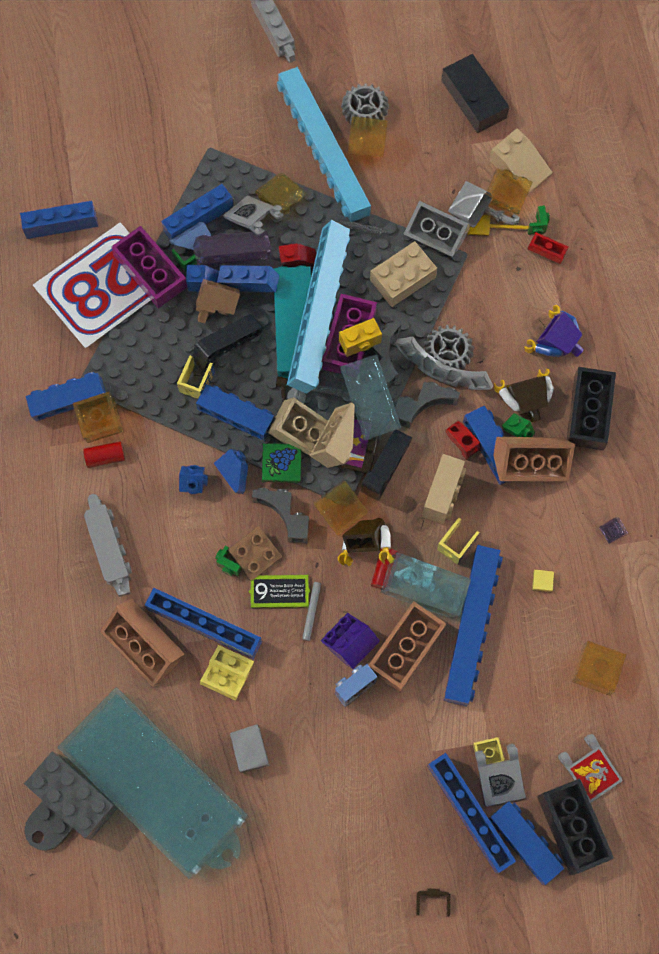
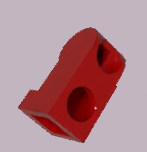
(463, 439)

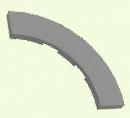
(437, 370)

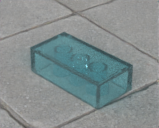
(371, 397)
(426, 585)

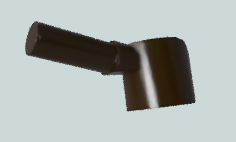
(282, 382)

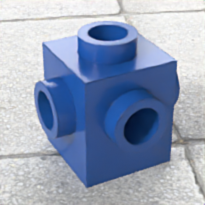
(192, 479)

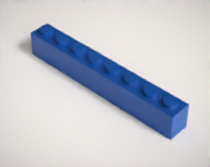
(472, 625)

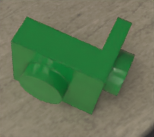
(542, 220)
(518, 426)
(228, 567)

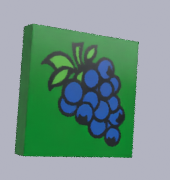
(281, 463)

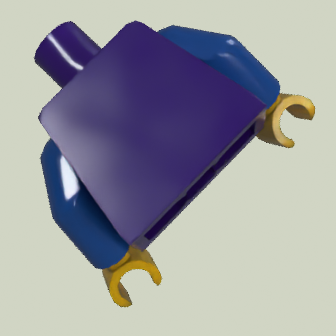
(559, 336)

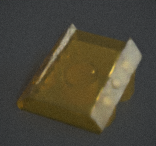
(508, 190)
(281, 192)

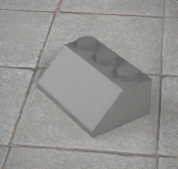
(437, 229)

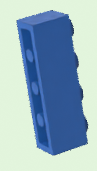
(201, 210)
(59, 219)
(61, 397)
(235, 412)
(482, 426)
(526, 842)

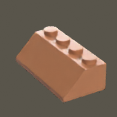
(533, 458)
(142, 642)

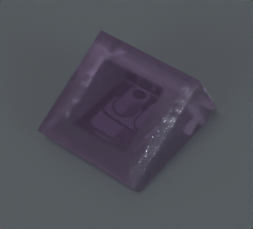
(613, 530)

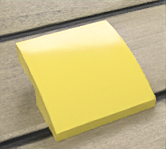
(227, 672)

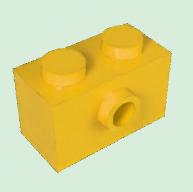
(360, 337)

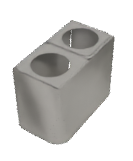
(470, 204)
(249, 749)

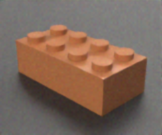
(407, 646)

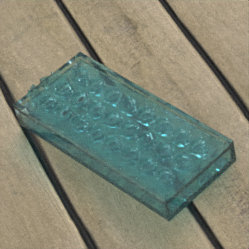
(155, 785)

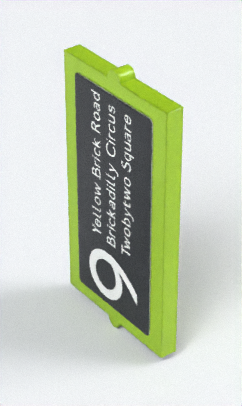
(280, 591)

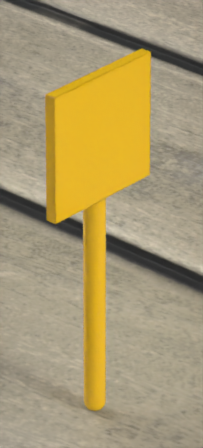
(483, 226)

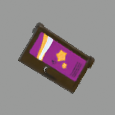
(360, 458)

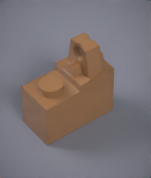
(216, 297)

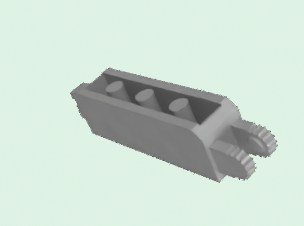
(275, 28)
(107, 547)

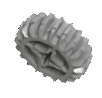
(363, 100)
(442, 338)

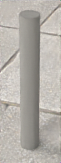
(311, 611)

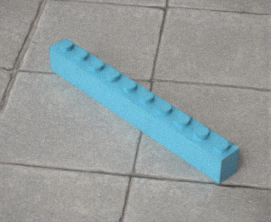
(323, 145)
(319, 307)

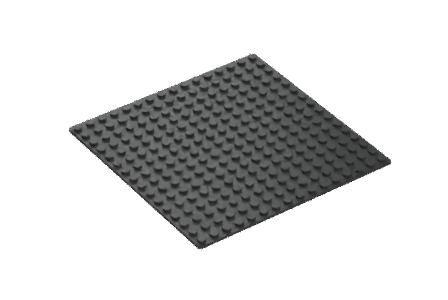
(150, 348)

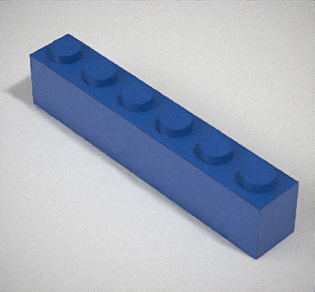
(203, 623)
(471, 813)

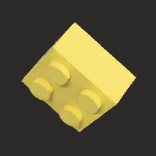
(491, 750)

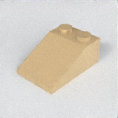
(521, 158)
(297, 425)
(337, 438)

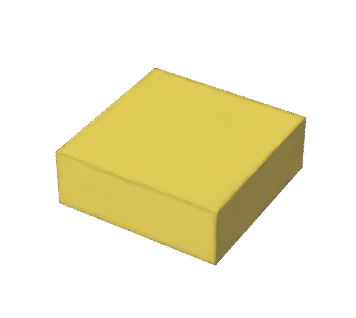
(543, 580)

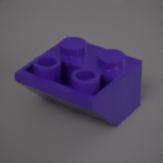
(350, 640)

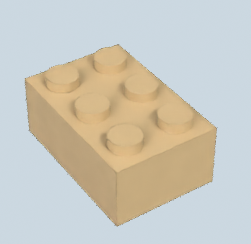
(403, 274)
(444, 489)

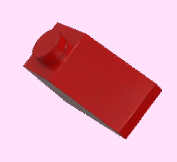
(297, 254)

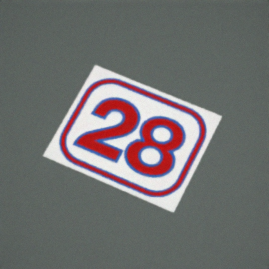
(93, 289)

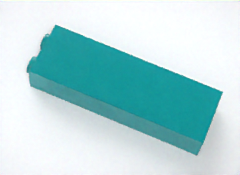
(289, 308)

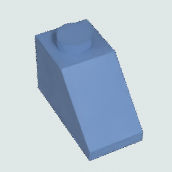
(187, 238)

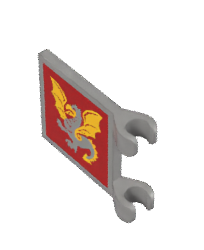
(593, 769)

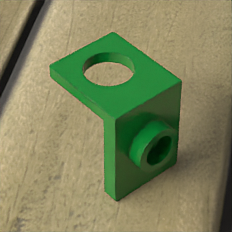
(183, 264)

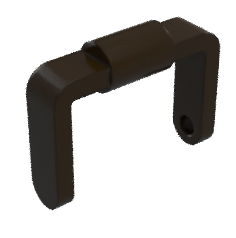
(432, 893)

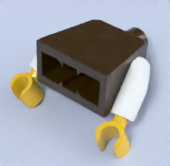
(528, 394)
(366, 537)

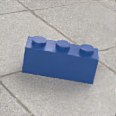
(249, 278)

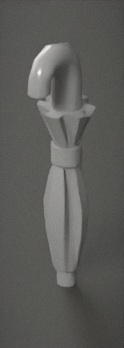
(500, 216)

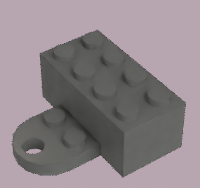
(66, 804)

